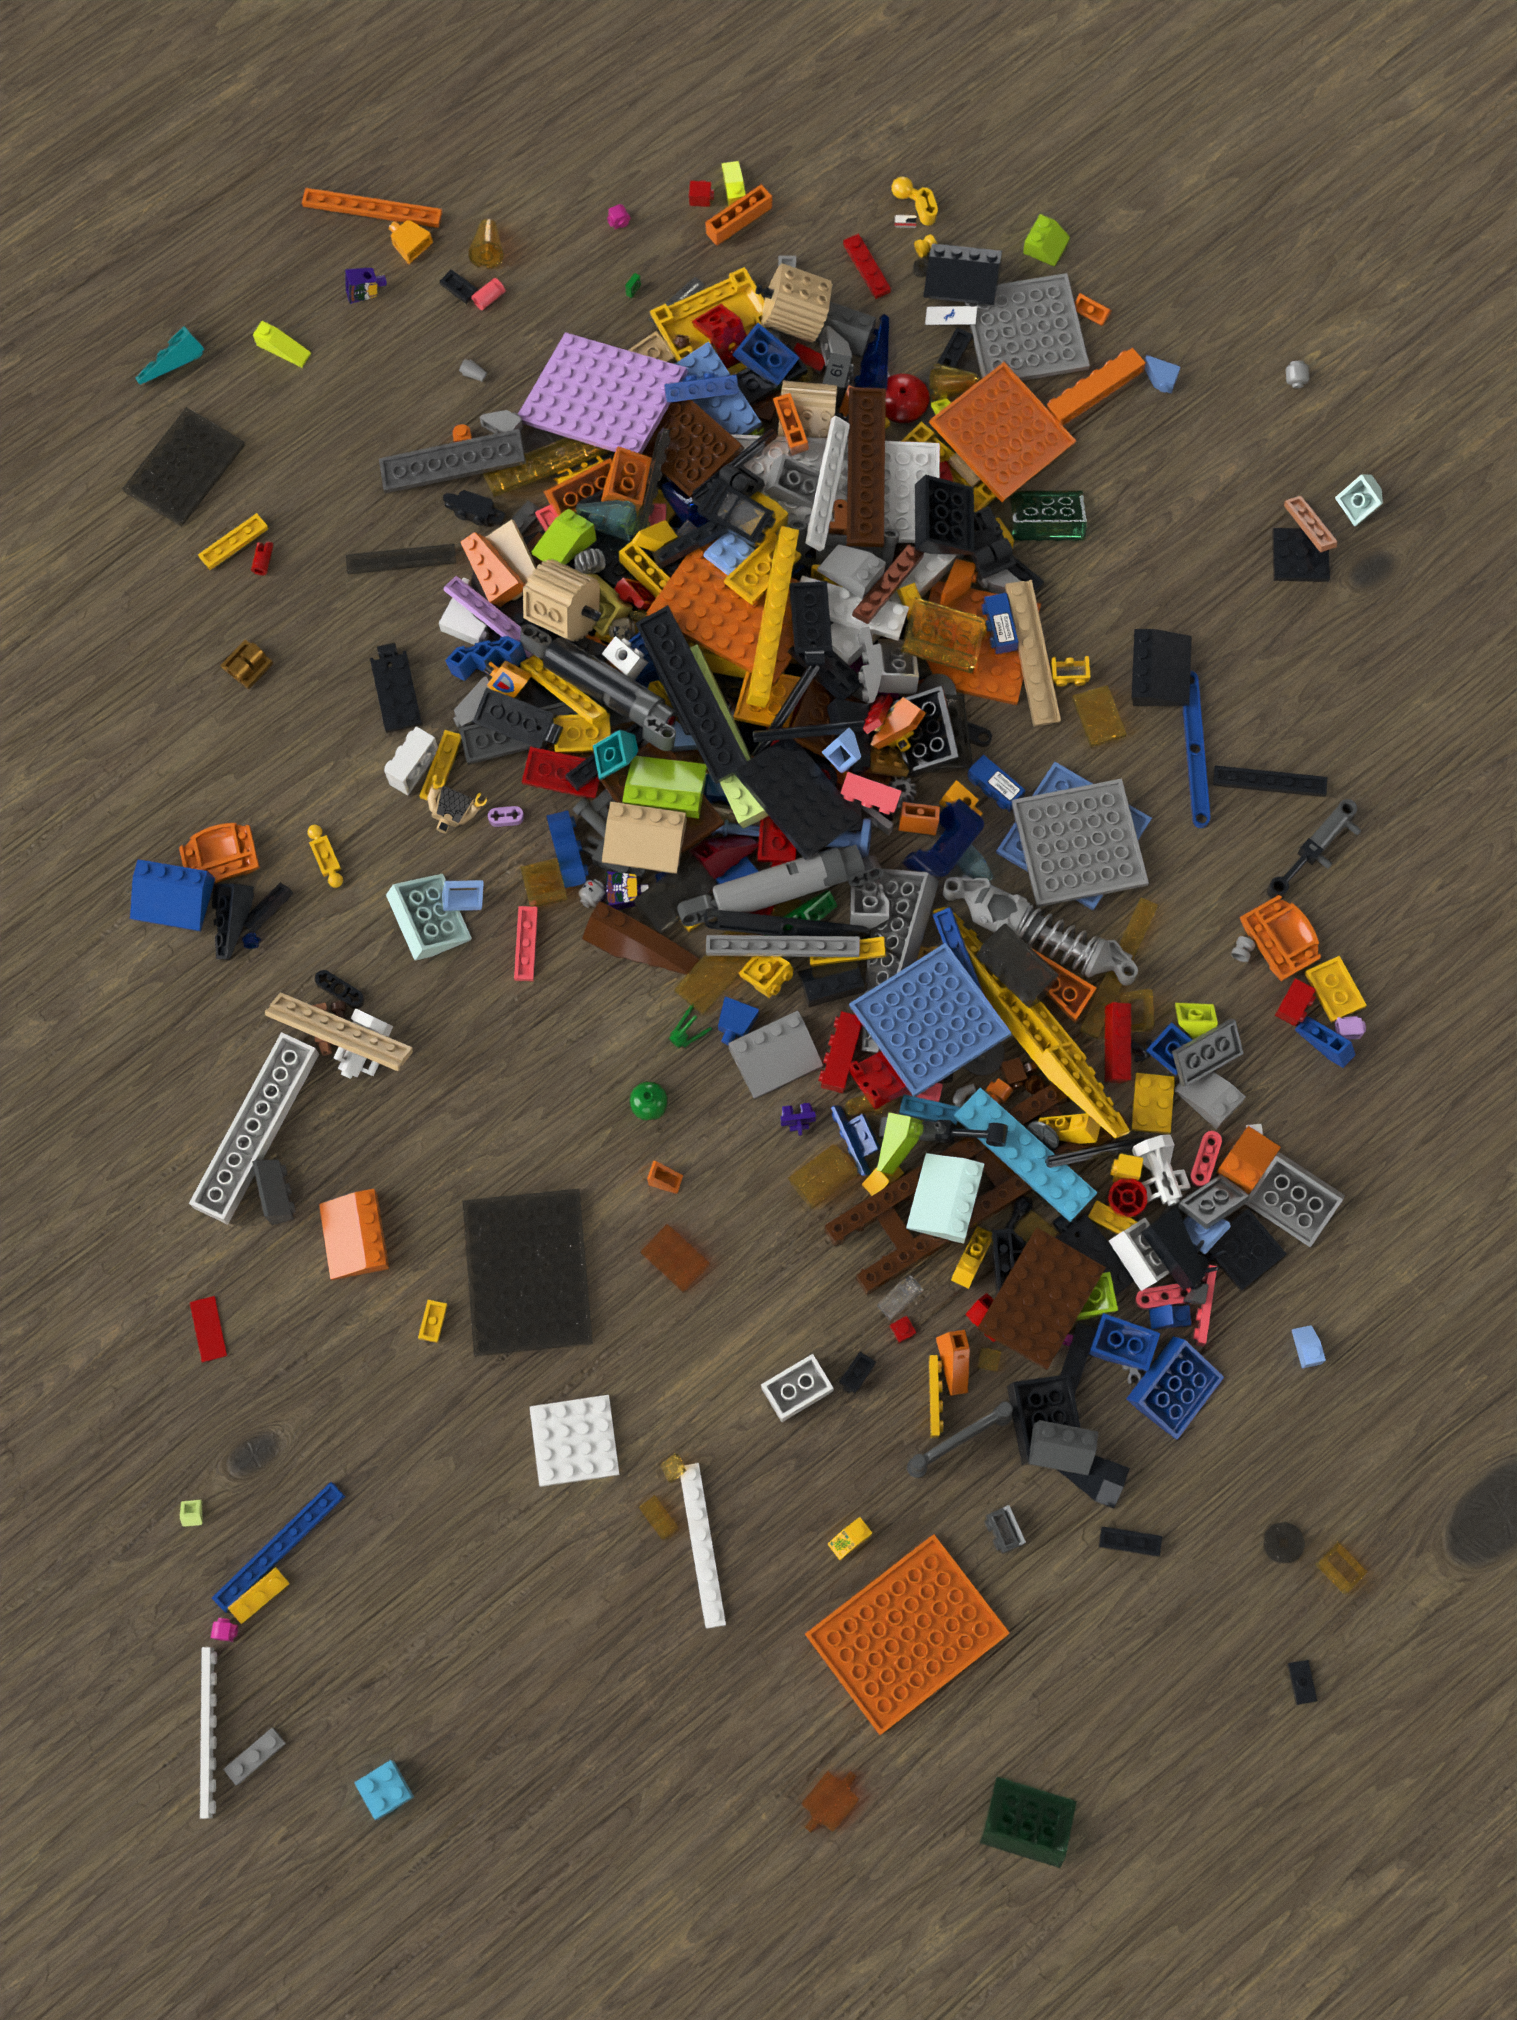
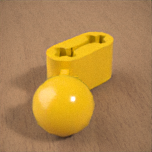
(924, 199)

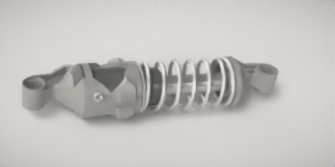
(994, 907)

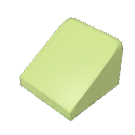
(191, 1513)

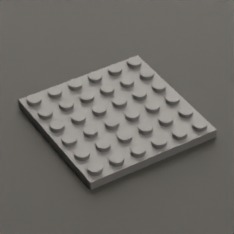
(1030, 329)
(1079, 842)

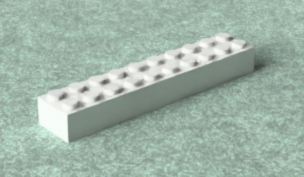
(925, 576)
(254, 1128)

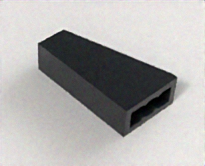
(852, 711)
(1175, 1249)

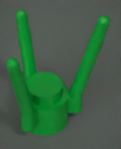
(678, 1035)

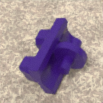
(806, 1116)

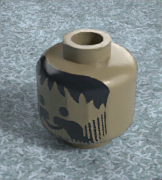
(622, 628)

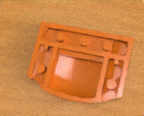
(221, 850)
(1282, 936)

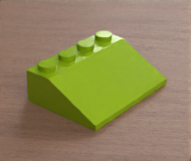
(666, 785)

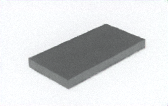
(1207, 1052)

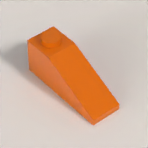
(791, 424)
(959, 580)

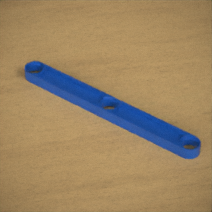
(1196, 761)

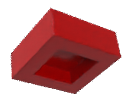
(902, 1329)

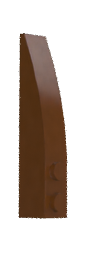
(632, 940)

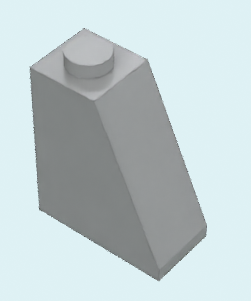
(468, 707)

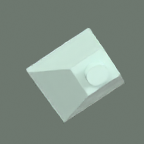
(1360, 498)

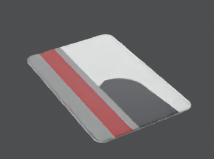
(905, 221)

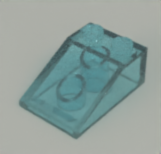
(611, 517)

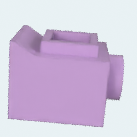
(1350, 1027)

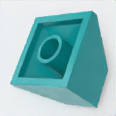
(614, 752)

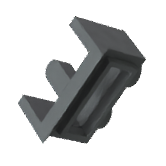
(1005, 1530)

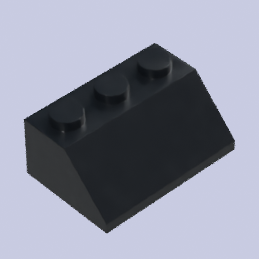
(831, 982)

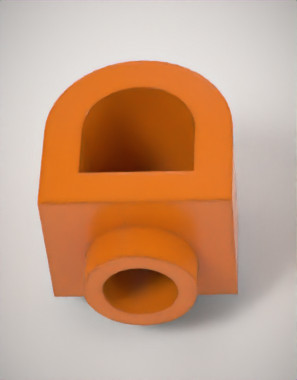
(461, 433)
(999, 1091)

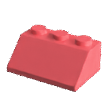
(870, 793)

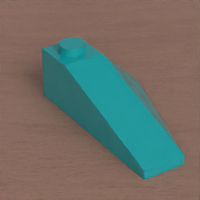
(181, 350)

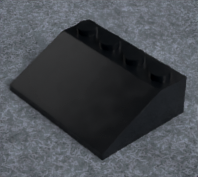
(963, 274)
(944, 516)
(1161, 668)
(934, 737)
(1041, 1400)

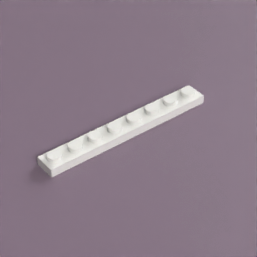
(827, 483)
(702, 1547)
(208, 1741)

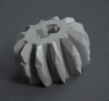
(590, 561)
(909, 792)

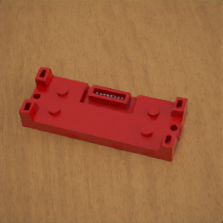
(877, 1080)

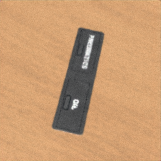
(689, 289)

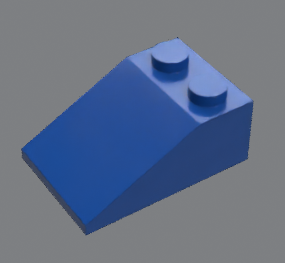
(765, 355)
(1124, 1343)

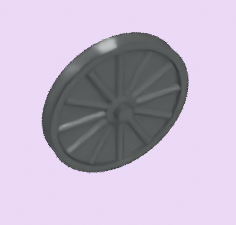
(1044, 1134)

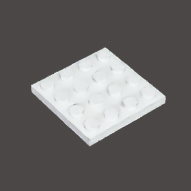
(574, 1440)

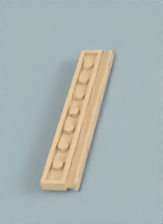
(1033, 653)
(339, 1031)

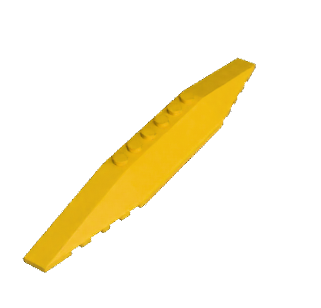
(1045, 1042)

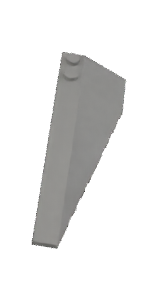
(909, 909)

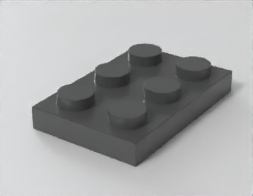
(1213, 1201)

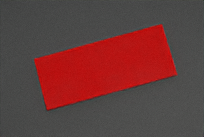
(208, 1329)

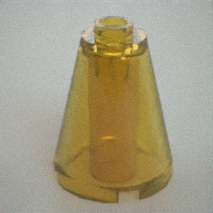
(486, 246)
(950, 381)

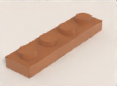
(1310, 523)

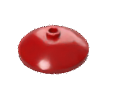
(909, 405)

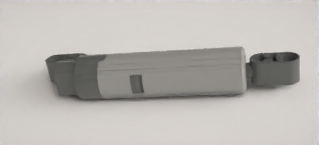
(784, 883)

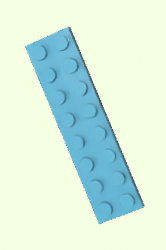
(1027, 1156)

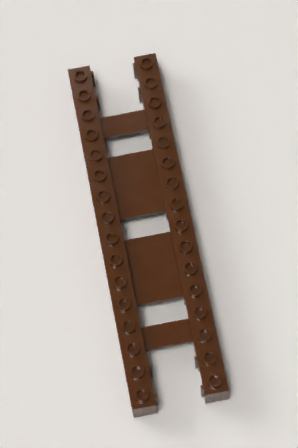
(1006, 1192)

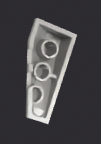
(868, 905)

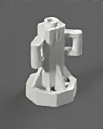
(353, 1063)
(1157, 1158)

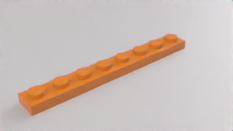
(371, 207)

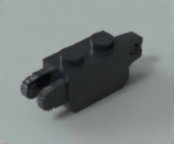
(474, 508)

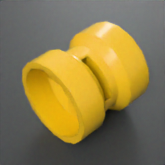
(924, 246)

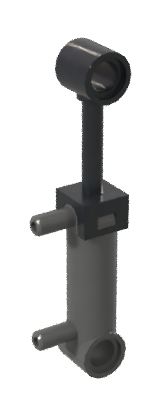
(1317, 843)
(945, 1132)

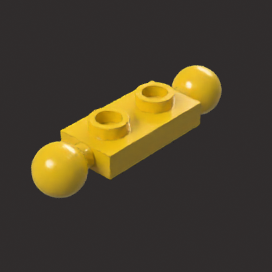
(325, 856)

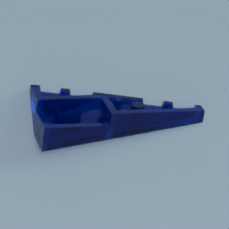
(875, 360)

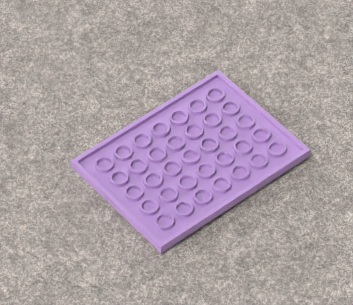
(600, 394)

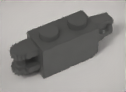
(597, 860)

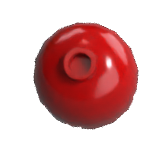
(1127, 1197)

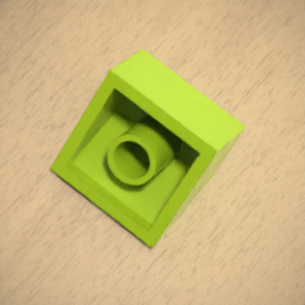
(1046, 241)

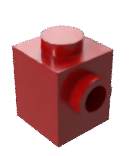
(700, 193)

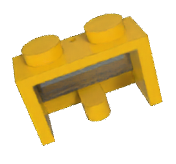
(1070, 671)

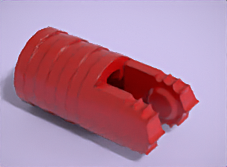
(262, 558)

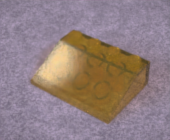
(943, 635)

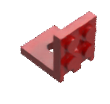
(722, 329)

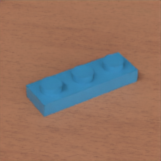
(927, 1109)

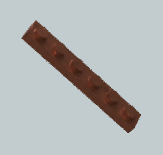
(887, 584)

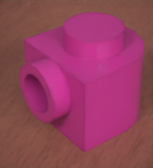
(618, 216)
(224, 1630)

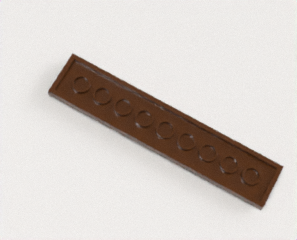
(866, 467)

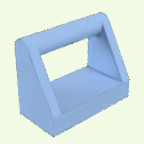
(834, 753)
(462, 899)

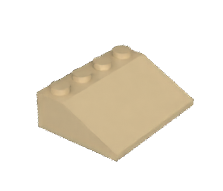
(644, 837)

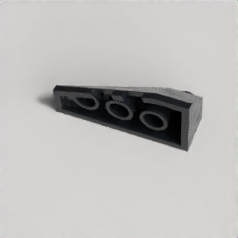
(232, 908)
(1103, 1482)

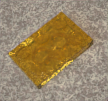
(1099, 716)

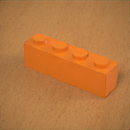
(739, 215)

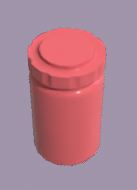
(488, 294)

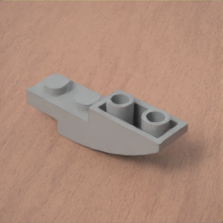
(871, 673)

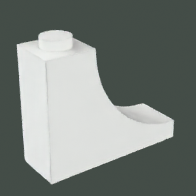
(462, 623)

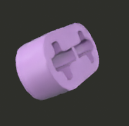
(505, 816)

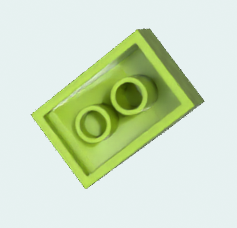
(565, 538)
(899, 1139)
(1101, 1299)

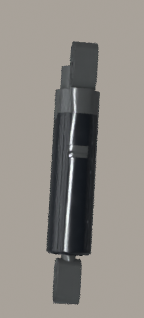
(605, 685)

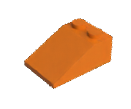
(627, 477)
(1248, 1159)

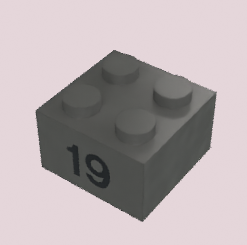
(839, 373)

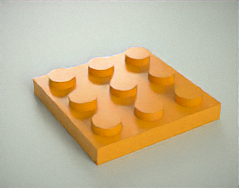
(765, 716)

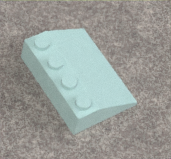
(422, 918)
(945, 1197)

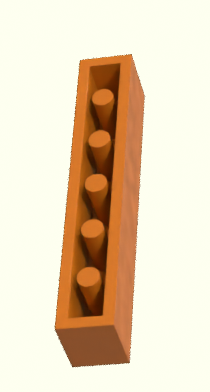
(1097, 386)

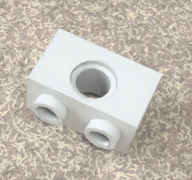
(616, 653)

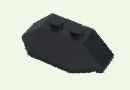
(1005, 1252)

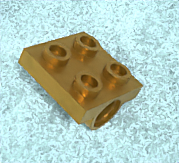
(247, 664)
(887, 762)

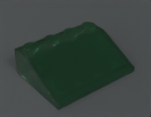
(1048, 515)
(1028, 1822)

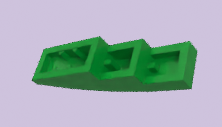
(813, 909)

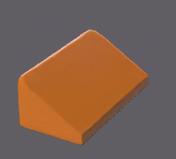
(1091, 309)

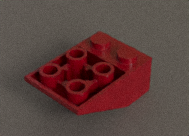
(723, 852)

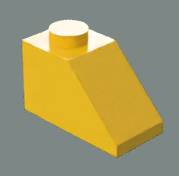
(655, 536)

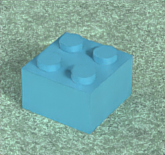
(384, 1790)

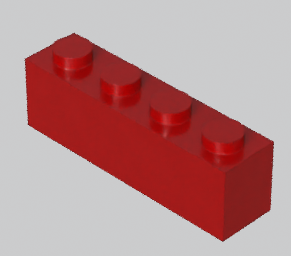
(1118, 1042)
(842, 1052)

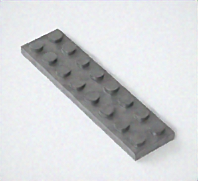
(452, 461)

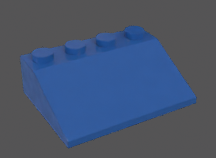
(170, 895)
(1175, 1387)

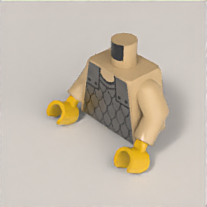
(451, 806)

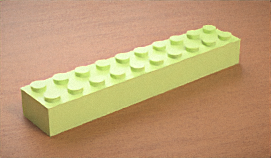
(743, 804)

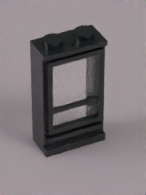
(736, 513)

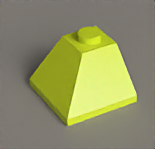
(1196, 1018)

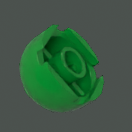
(648, 1101)

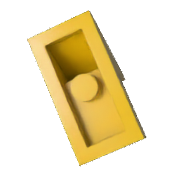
(879, 1180)

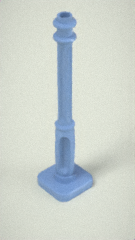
(860, 838)

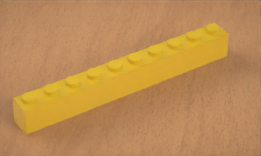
(772, 617)

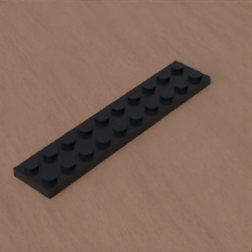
(691, 694)

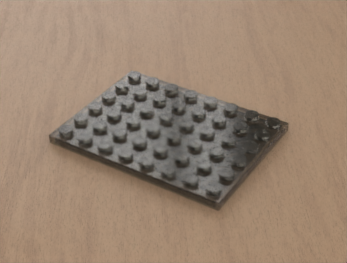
(527, 1272)

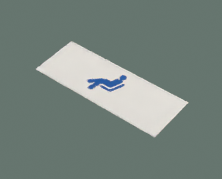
(951, 315)

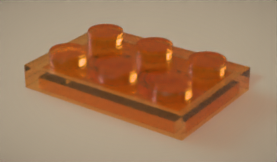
(675, 1258)

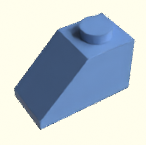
(1161, 373)

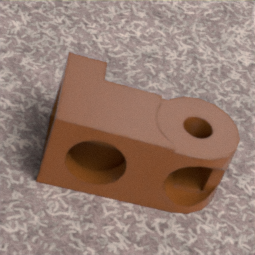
(839, 514)

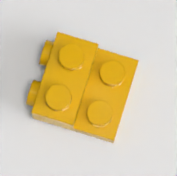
(767, 973)

